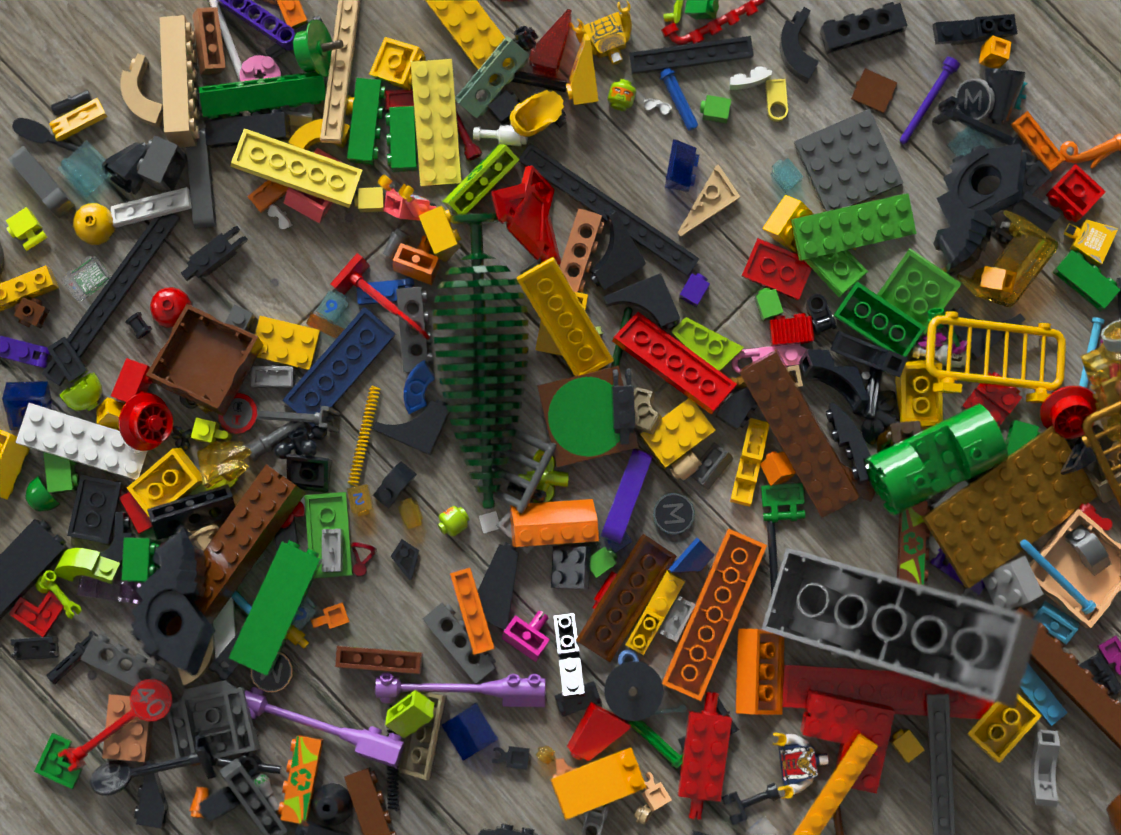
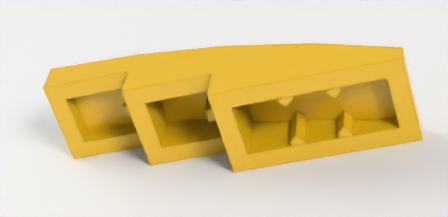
(749, 462)

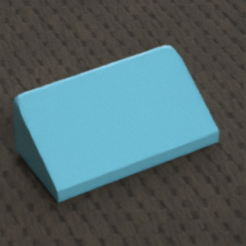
(1057, 622)

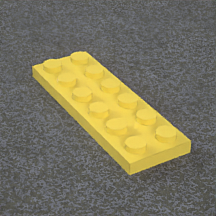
(436, 122)
(296, 168)

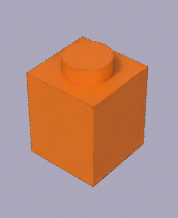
(777, 468)

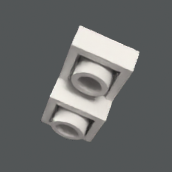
(756, 78)

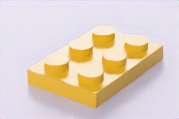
(287, 342)

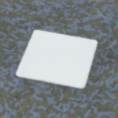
(489, 522)

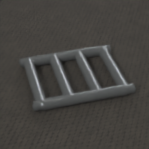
(530, 486)

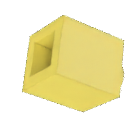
(370, 199)

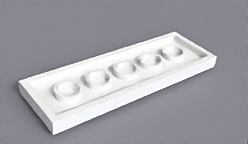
(79, 441)

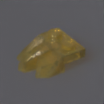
(222, 461)

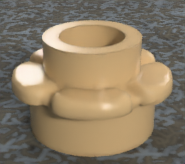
(643, 814)

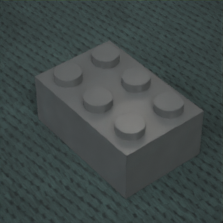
(162, 164)

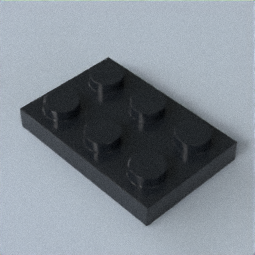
(94, 509)

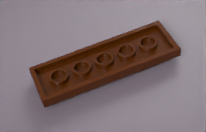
(626, 598)

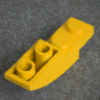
(655, 612)

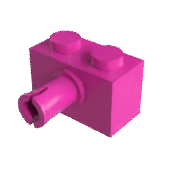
(527, 636)

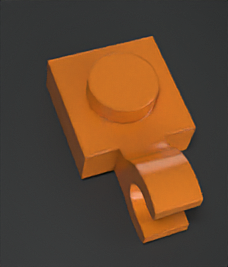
(334, 617)

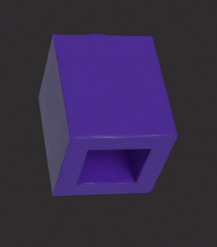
(694, 289)

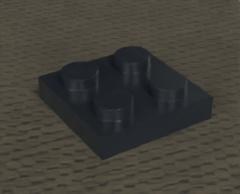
(570, 567)

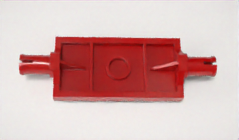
(704, 756)

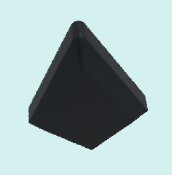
(405, 557)

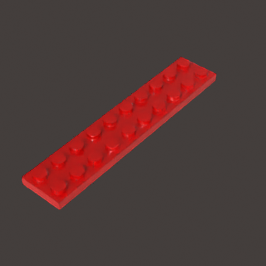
(889, 688)

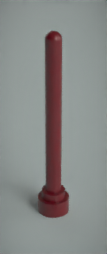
(471, 150)

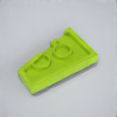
(706, 343)

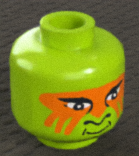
(621, 95)
(453, 521)

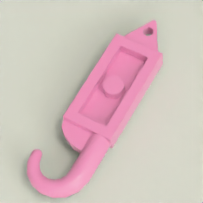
(790, 354)

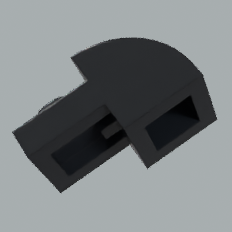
(394, 484)

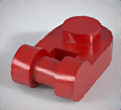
(1089, 510)

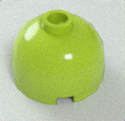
(83, 393)

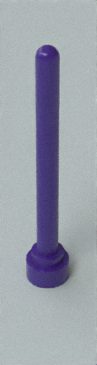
(950, 66)

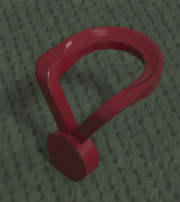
(359, 568)

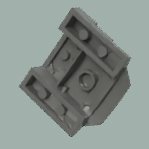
(219, 714)

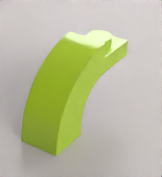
(86, 563)

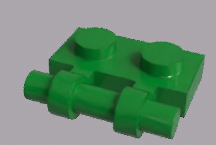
(780, 496)

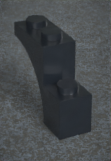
(505, 104)
(869, 354)
(845, 379)

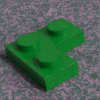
(53, 766)

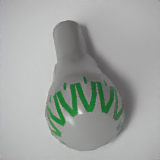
(263, 784)

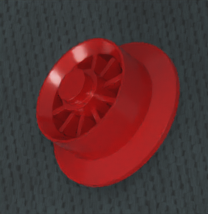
(1067, 410)
(145, 422)

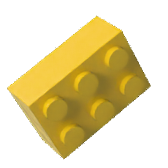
(678, 433)

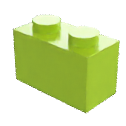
(409, 714)

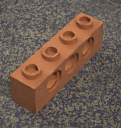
(583, 220)

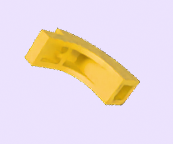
(310, 134)

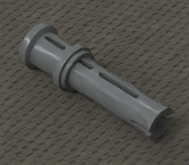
(266, 443)

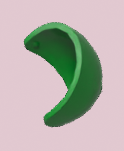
(39, 497)

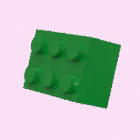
(138, 559)

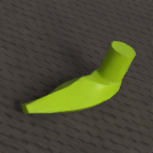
(676, 16)

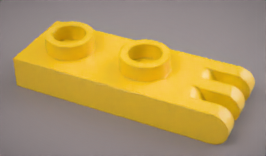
(77, 119)

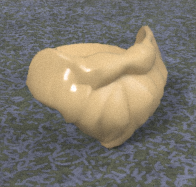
(205, 534)

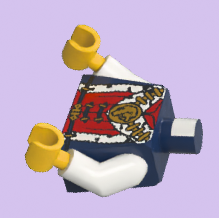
(797, 763)

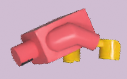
(403, 203)

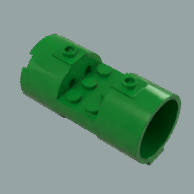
(936, 459)

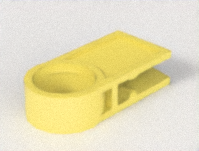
(776, 94)

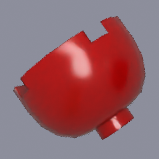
(168, 305)

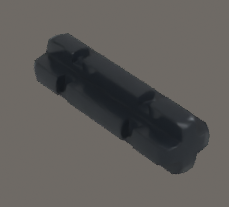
(538, 495)

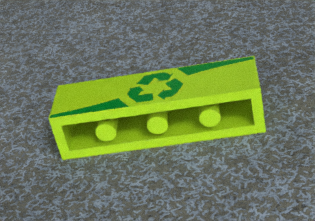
(481, 180)

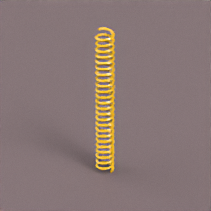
(356, 461)

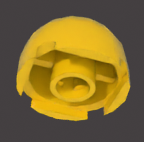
(100, 227)

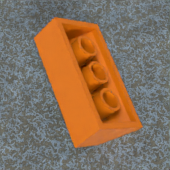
(554, 523)
(759, 672)

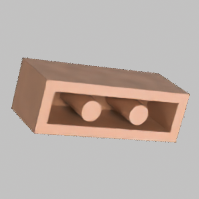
(208, 40)

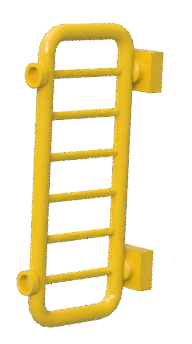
(947, 384)

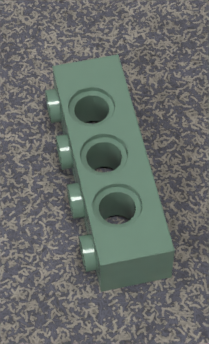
(492, 65)

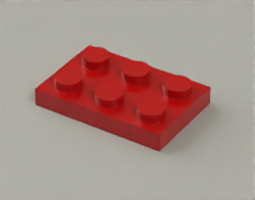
(777, 269)

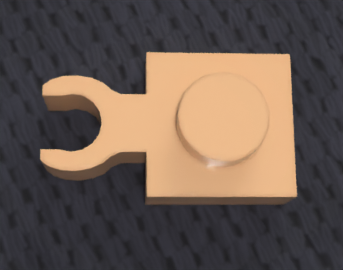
(655, 795)

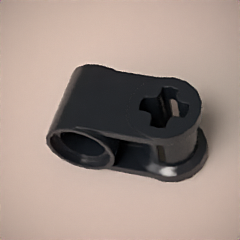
(820, 315)

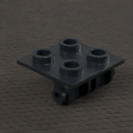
(1102, 672)

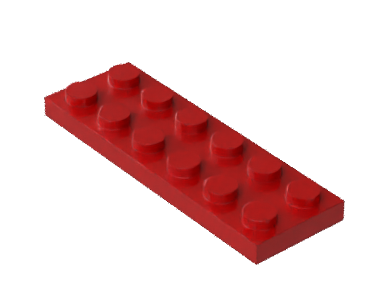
(674, 362)

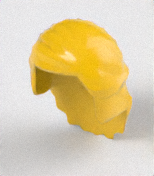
(536, 113)

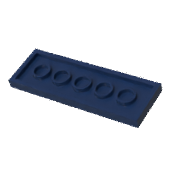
(340, 364)

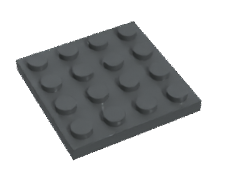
(848, 162)

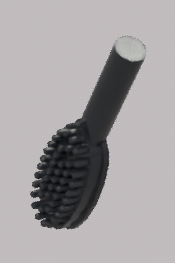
(39, 133)

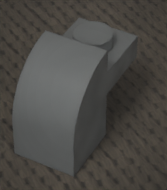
(1089, 548)

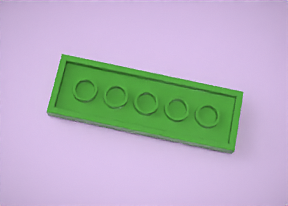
(853, 226)

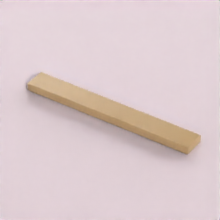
(340, 72)

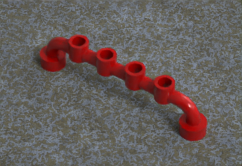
(714, 26)

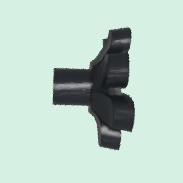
(181, 437)

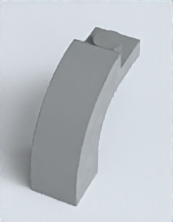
(1043, 767)

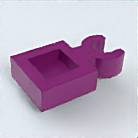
(1112, 652)

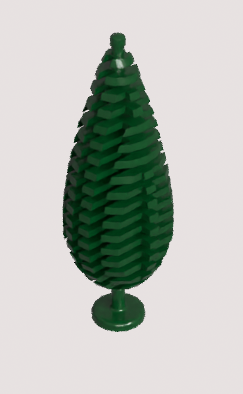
(481, 352)

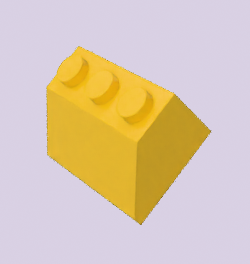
(11, 462)
(1003, 728)

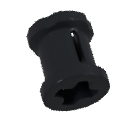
(138, 325)

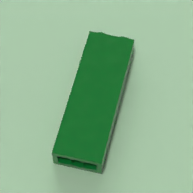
(276, 607)

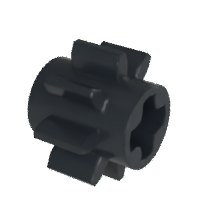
(525, 37)

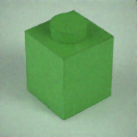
(715, 109)
(768, 304)
(602, 561)

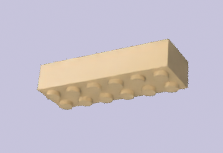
(178, 81)

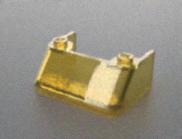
(1024, 255)

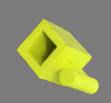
(24, 226)
(208, 431)

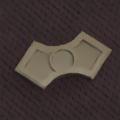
(646, 417)

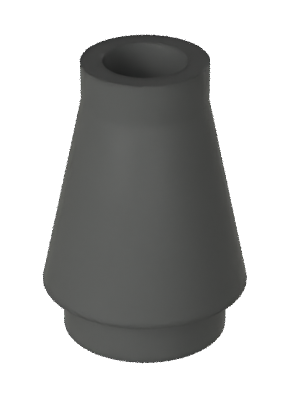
(396, 238)

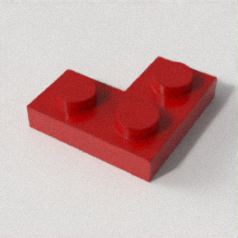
(39, 618)

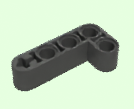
(41, 182)

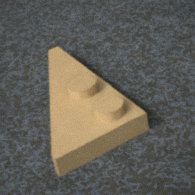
(714, 197)

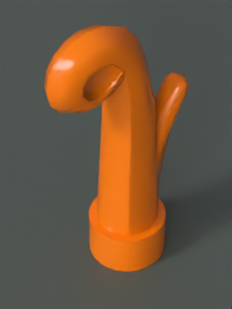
(1098, 153)

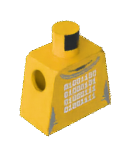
(1091, 240)

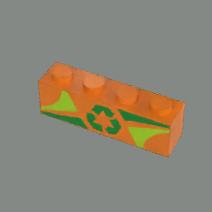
(301, 778)

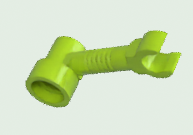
(46, 583)

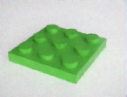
(918, 287)

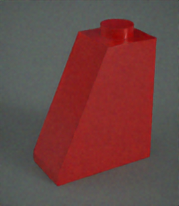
(596, 732)

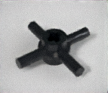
(255, 760)

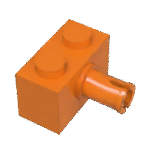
(417, 262)

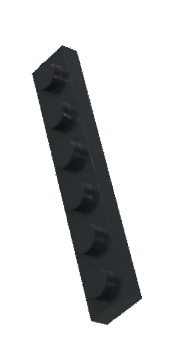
(691, 55)

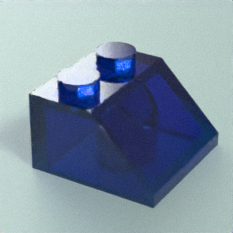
(680, 166)
(18, 396)
(470, 731)

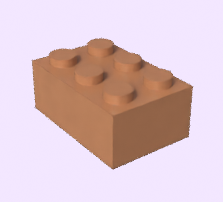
(133, 739)

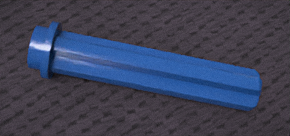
(679, 98)

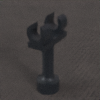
(770, 793)

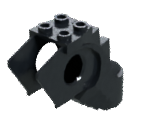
(971, 212)
(170, 594)

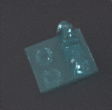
(84, 169)

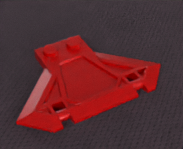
(527, 214)

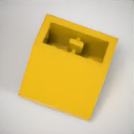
(779, 224)

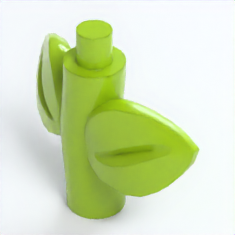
(548, 478)

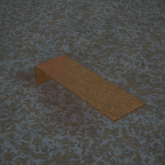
(324, 325)

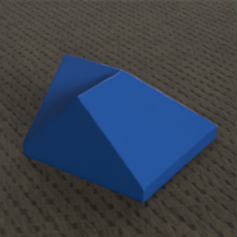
(693, 558)

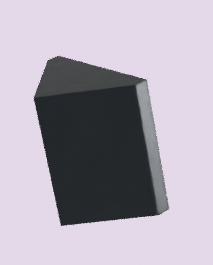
(309, 472)

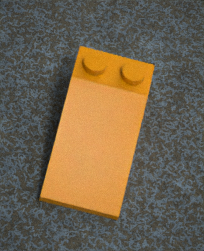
(598, 783)

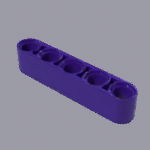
(263, 22)
(626, 495)

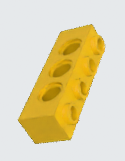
(27, 285)

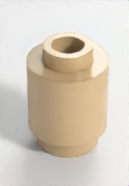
(685, 466)

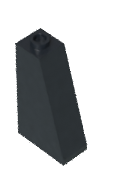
(498, 586)

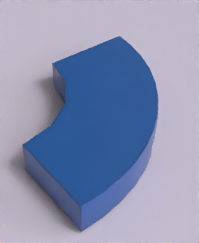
(416, 385)

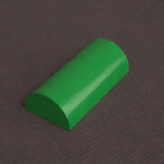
(879, 320)

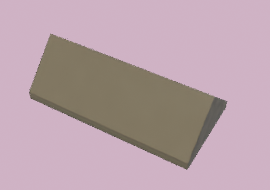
(421, 746)

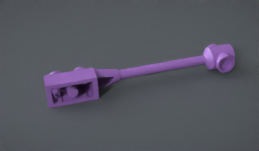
(513, 690)
(367, 742)

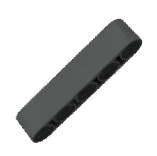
(201, 183)

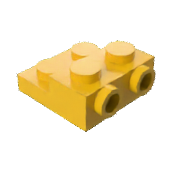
(394, 62)

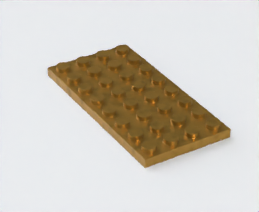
(1007, 505)

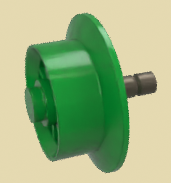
(314, 48)

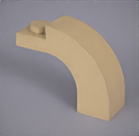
(144, 109)

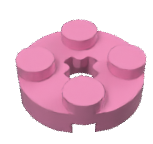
(258, 64)

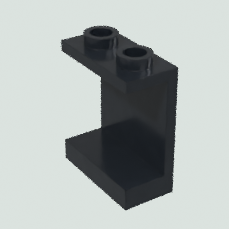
(1034, 211)

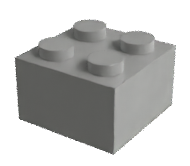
(1012, 584)

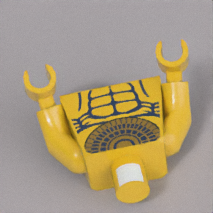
(607, 34)

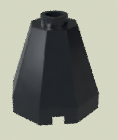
(124, 167)

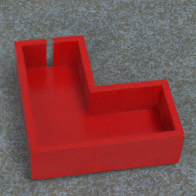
(841, 721)

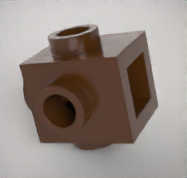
(31, 312)

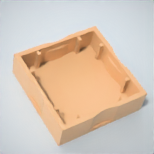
(1067, 562)

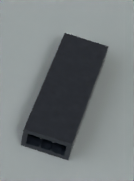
(26, 560)

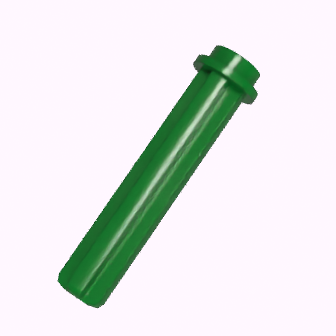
(657, 742)

